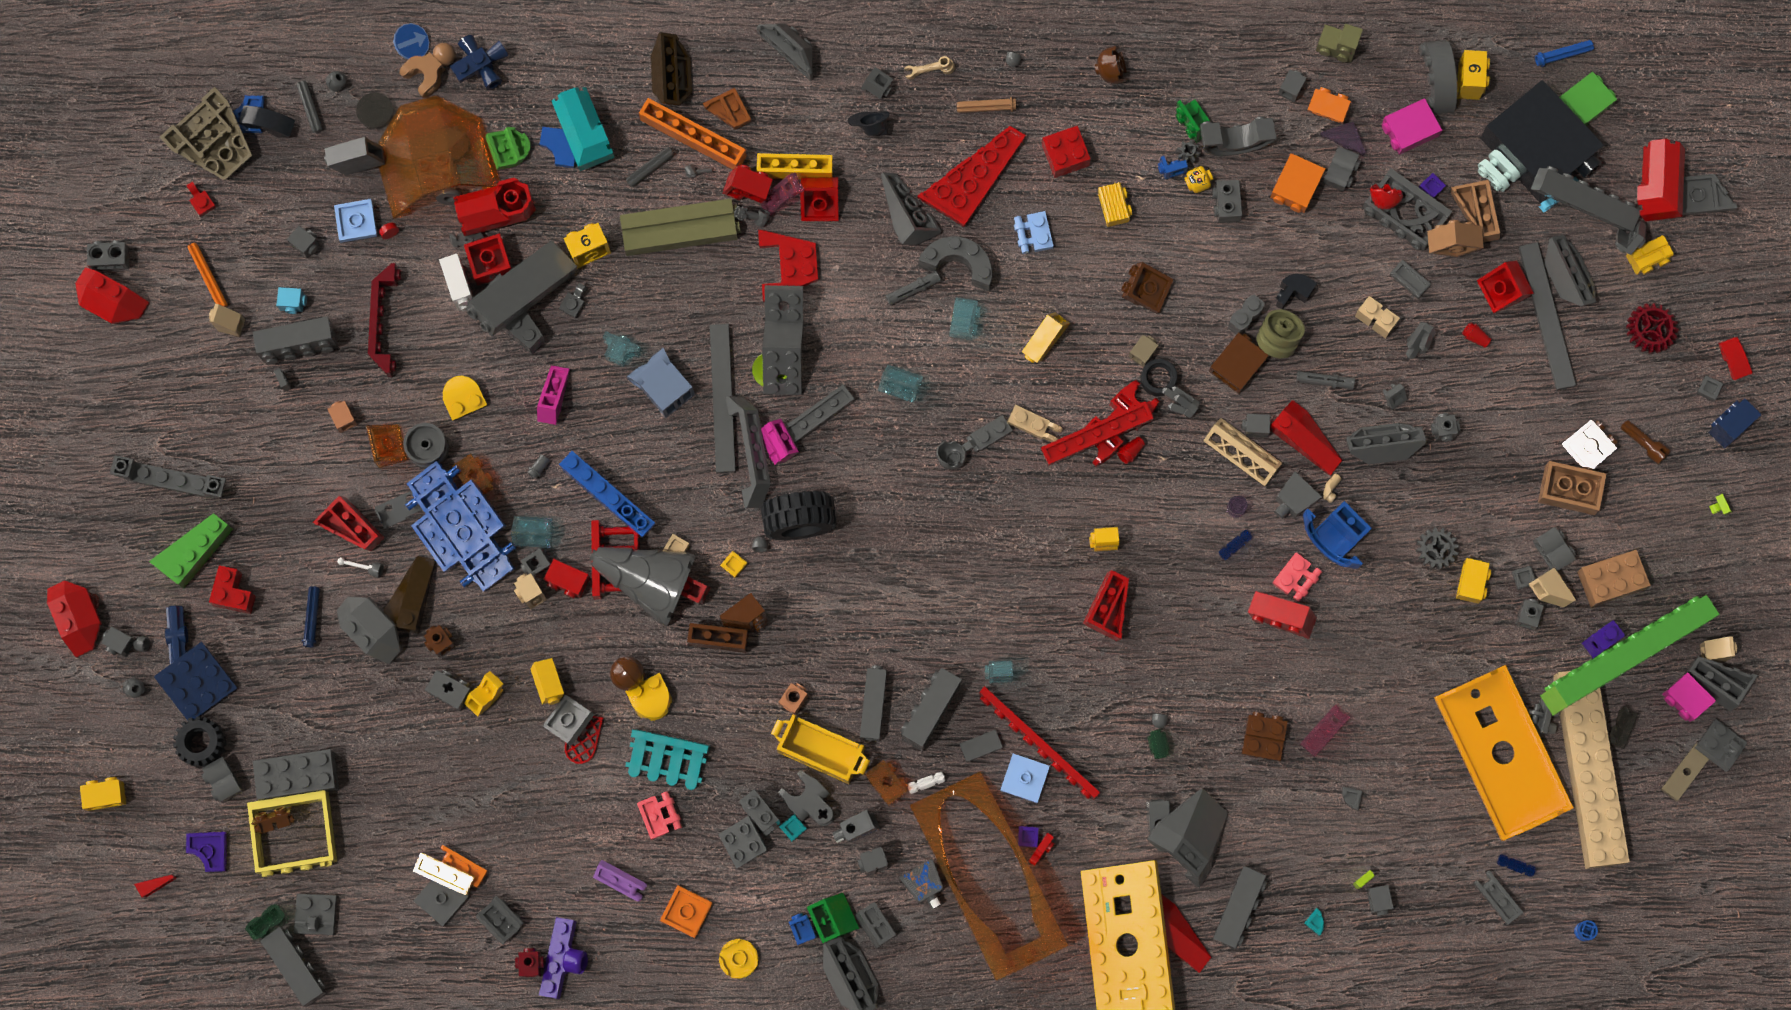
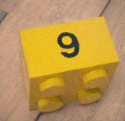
(1472, 74)
(587, 245)

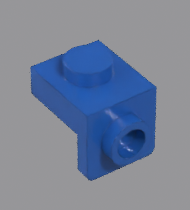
(802, 929)

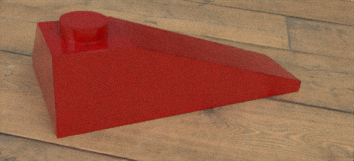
(1302, 433)
(1182, 939)

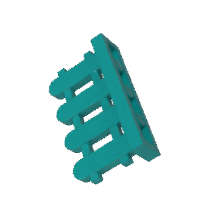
(658, 752)

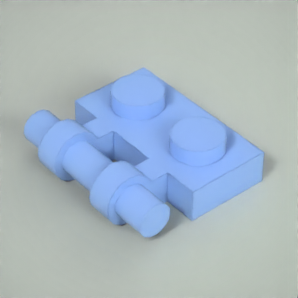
(1039, 232)

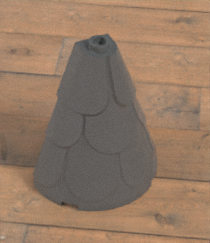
(646, 576)

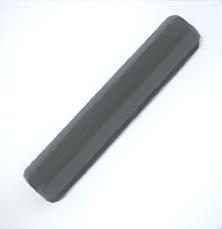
(309, 107)
(649, 167)

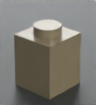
(1143, 350)

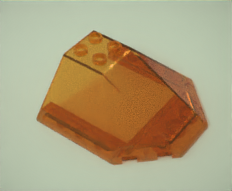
(433, 149)

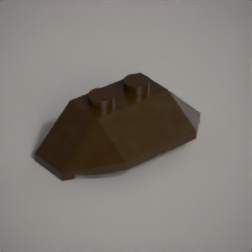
(670, 70)

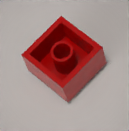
(1066, 151)
(487, 258)

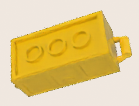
(820, 749)

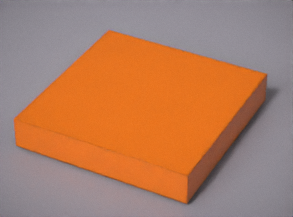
(686, 911)

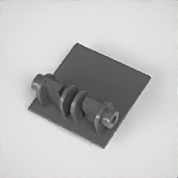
(743, 842)

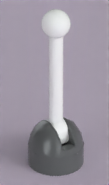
(374, 569)

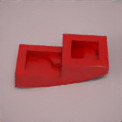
(1735, 357)

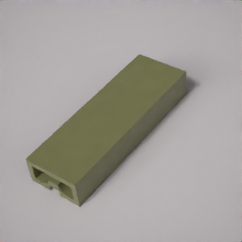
(679, 227)

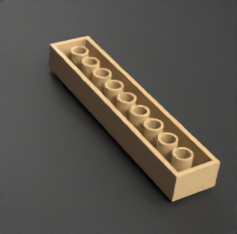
(1593, 782)

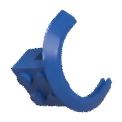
(1337, 534)

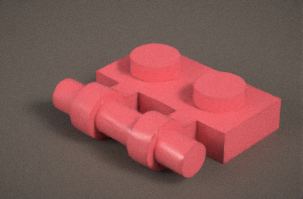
(1291, 575)
(653, 816)

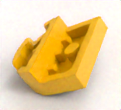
(462, 396)
(651, 698)

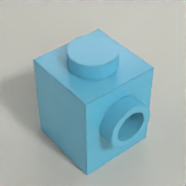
(291, 300)

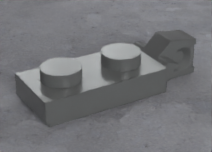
(987, 435)

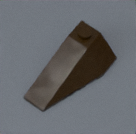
(410, 597)

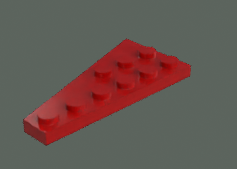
(969, 182)

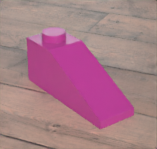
(552, 395)

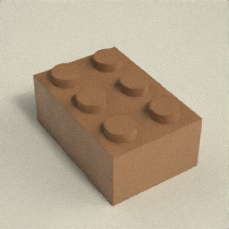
(1572, 488)
(1613, 578)

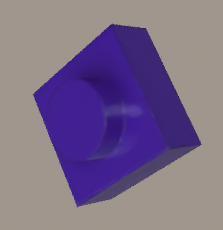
(1432, 185)
(1028, 837)

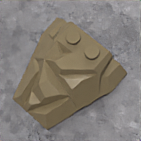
(210, 137)

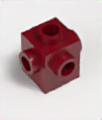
(532, 970)

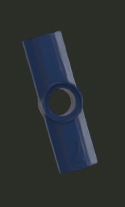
(176, 632)

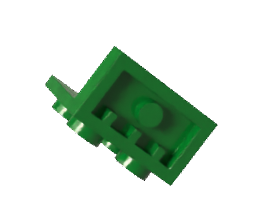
(1192, 117)

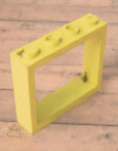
(288, 801)

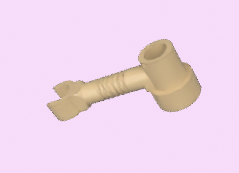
(946, 69)

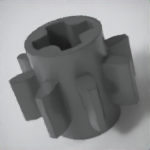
(1189, 147)

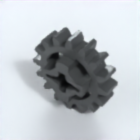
(1426, 550)

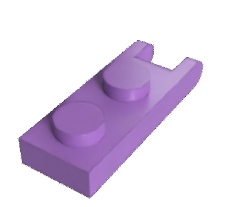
(619, 880)

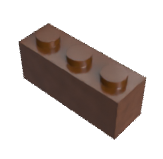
(718, 637)

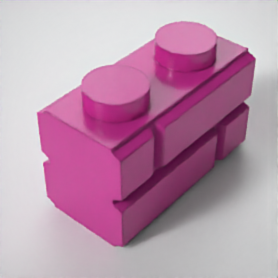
(778, 442)

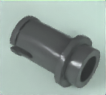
(538, 466)

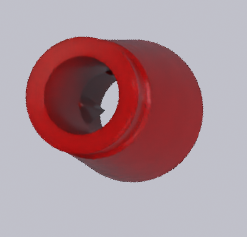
(1476, 335)
(1129, 451)

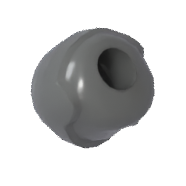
(336, 81)
(133, 687)

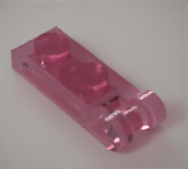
(782, 193)
(1324, 731)

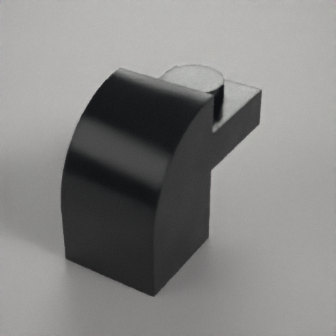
(1296, 285)

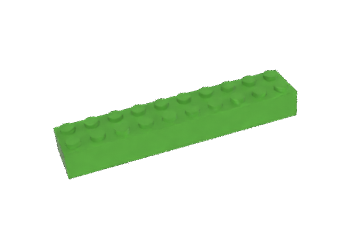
(1628, 653)

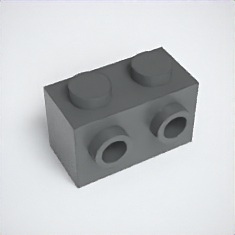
(1227, 201)

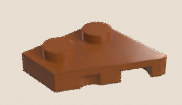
(729, 109)

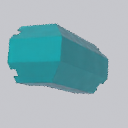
(582, 128)

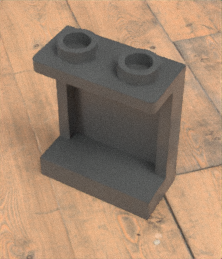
(760, 813)

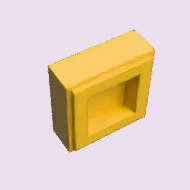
(733, 564)

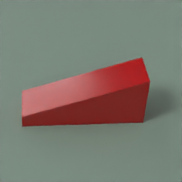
(151, 886)

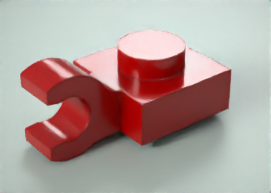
(201, 201)

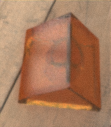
(386, 444)

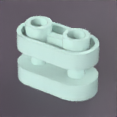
(1488, 170)

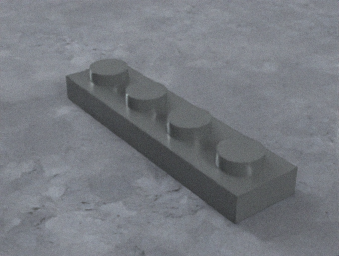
(819, 413)

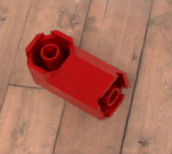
(1662, 180)
(494, 206)

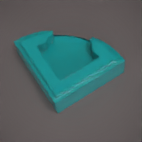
(1315, 922)

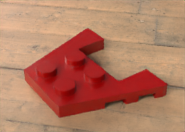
(797, 259)

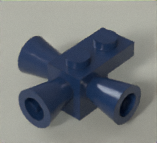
(478, 62)

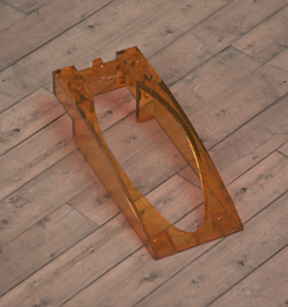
(1051, 939)

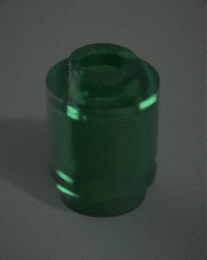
(1158, 744)

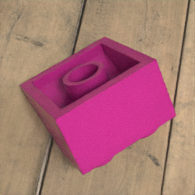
(1688, 697)

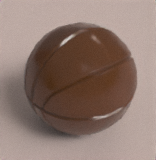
(627, 673)

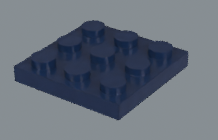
(195, 681)

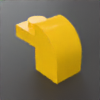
(485, 694)

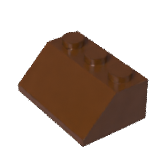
(745, 615)

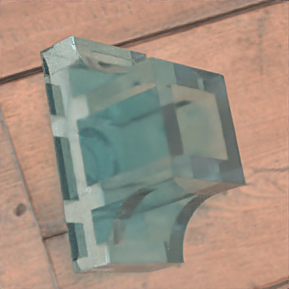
(620, 348)

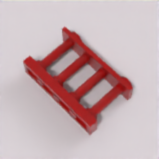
(597, 532)

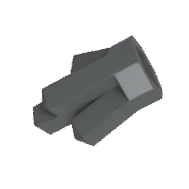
(1420, 340)
(1186, 404)

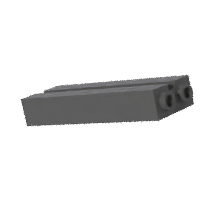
(521, 288)

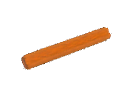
(207, 274)

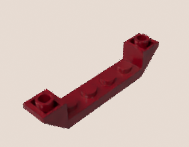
(388, 277)

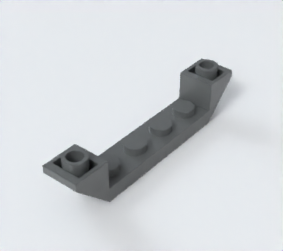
(755, 453)
(168, 479)

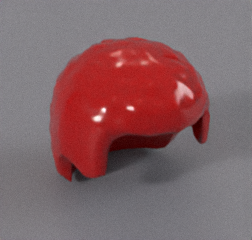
(1385, 197)

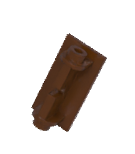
(265, 821)

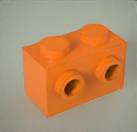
(1329, 105)

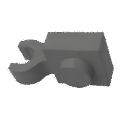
(572, 303)

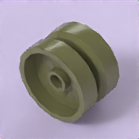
(1280, 333)

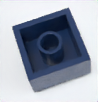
(1733, 422)

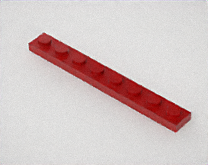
(1044, 749)

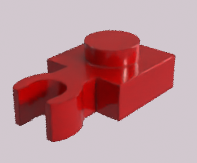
(1045, 845)

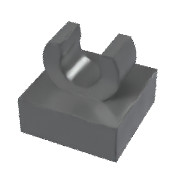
(1395, 396)

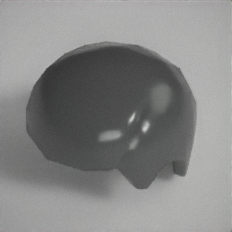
(951, 455)

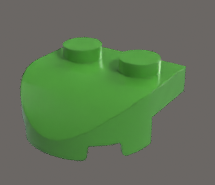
(508, 147)

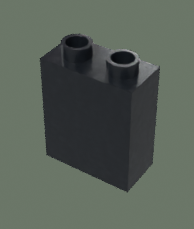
(1543, 133)

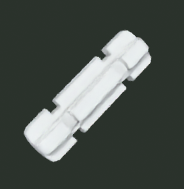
(926, 782)

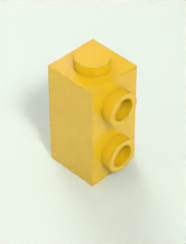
(547, 681)

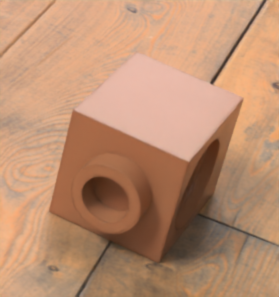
(342, 416)
(793, 707)

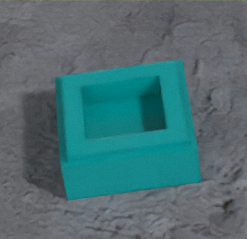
(793, 828)

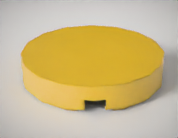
(738, 958)

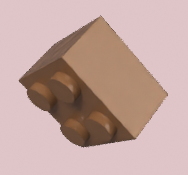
(1455, 239)

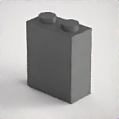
(354, 156)

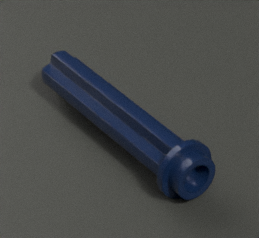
(311, 617)

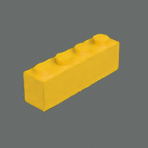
(804, 165)

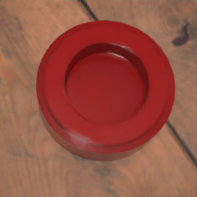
(388, 230)

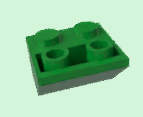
(832, 917)

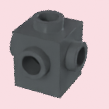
(1443, 433)

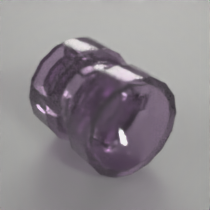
(1238, 503)

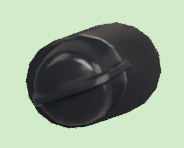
(871, 122)

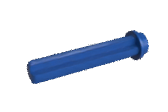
(1562, 53)

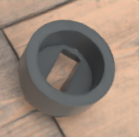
(1013, 59)
(759, 544)
(141, 644)
(1159, 720)

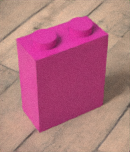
(1411, 126)

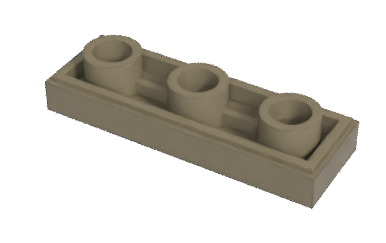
(1678, 781)

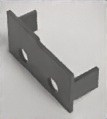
(399, 510)

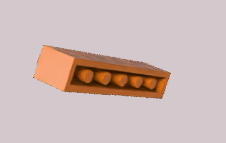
(692, 134)

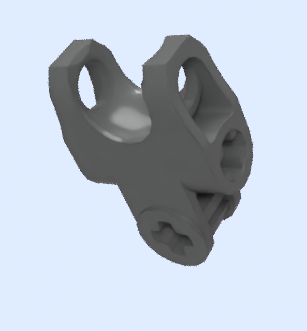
(810, 801)

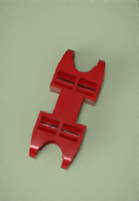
(1123, 400)

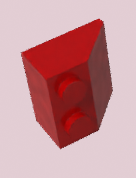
(820, 199)
(1505, 286)

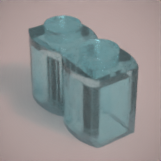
(963, 319)
(999, 671)

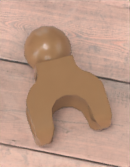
(431, 66)

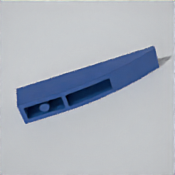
(606, 494)

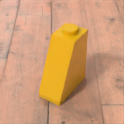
(1045, 337)

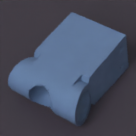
(662, 383)

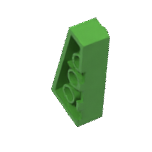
(192, 550)

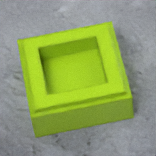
(1363, 879)

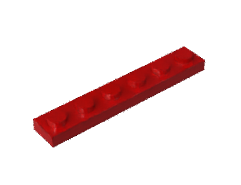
(1097, 433)

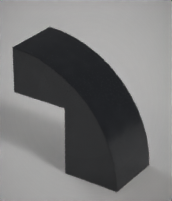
(268, 120)

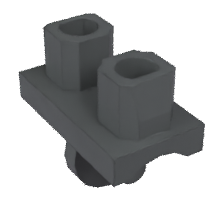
(1541, 718)

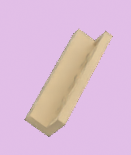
(1247, 447)

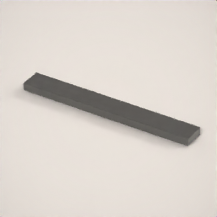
(1547, 316)
(721, 389)

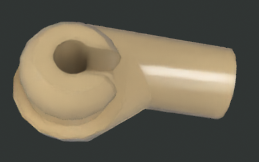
(1329, 487)

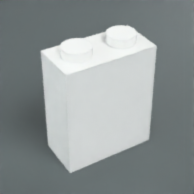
(456, 281)

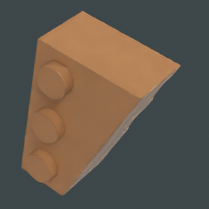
(1478, 207)

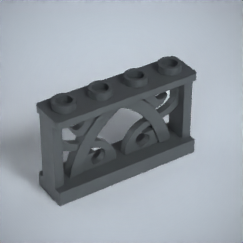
(1422, 199)

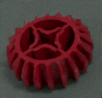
(1656, 335)

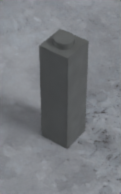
(873, 704)

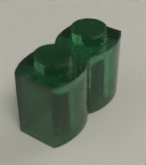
(271, 919)

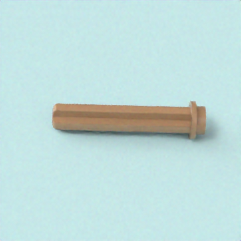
(986, 105)

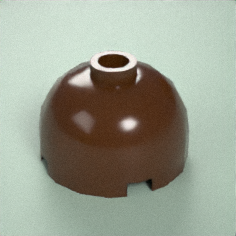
(1111, 65)

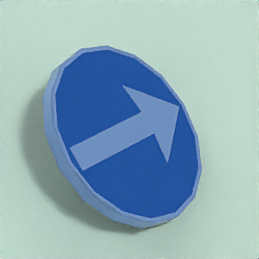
(411, 41)

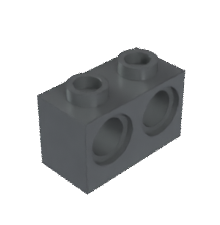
(107, 260)

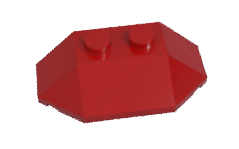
(108, 298)
(74, 616)

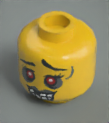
(1198, 179)

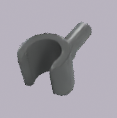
(691, 172)

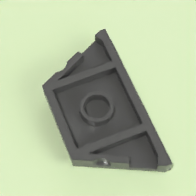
(1705, 195)

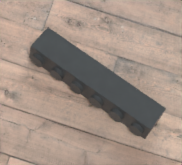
(1585, 199)

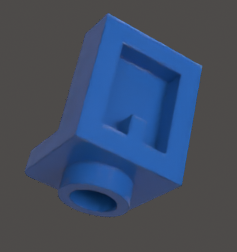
(1174, 169)

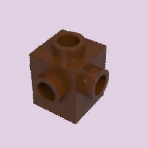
(441, 646)

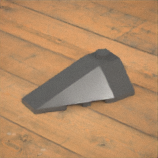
(907, 216)

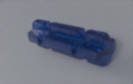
(1235, 544)
(1516, 865)

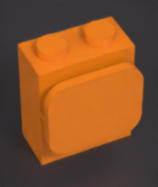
(1297, 183)

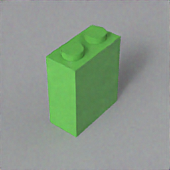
(1589, 98)

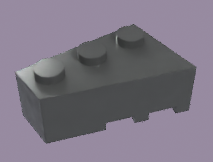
(1721, 682)

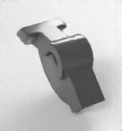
(460, 239)

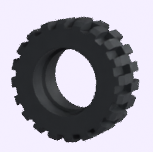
(798, 515)

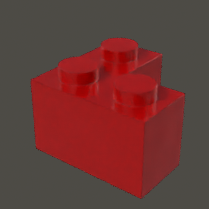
(747, 183)
(226, 592)

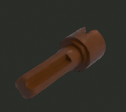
(1655, 450)

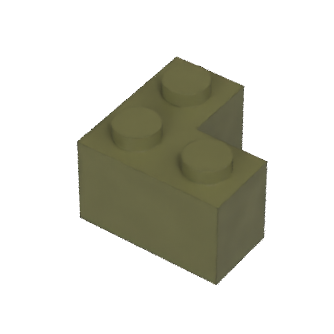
(1339, 42)

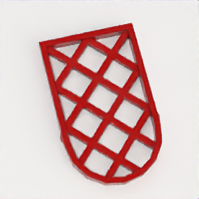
(600, 719)

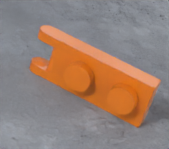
(460, 862)

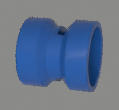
(1582, 931)

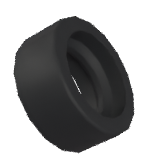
(1158, 363)

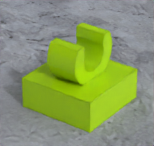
(1722, 505)

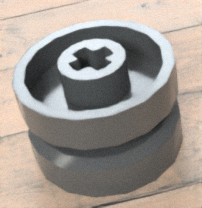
(429, 436)

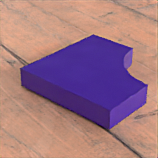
(210, 848)

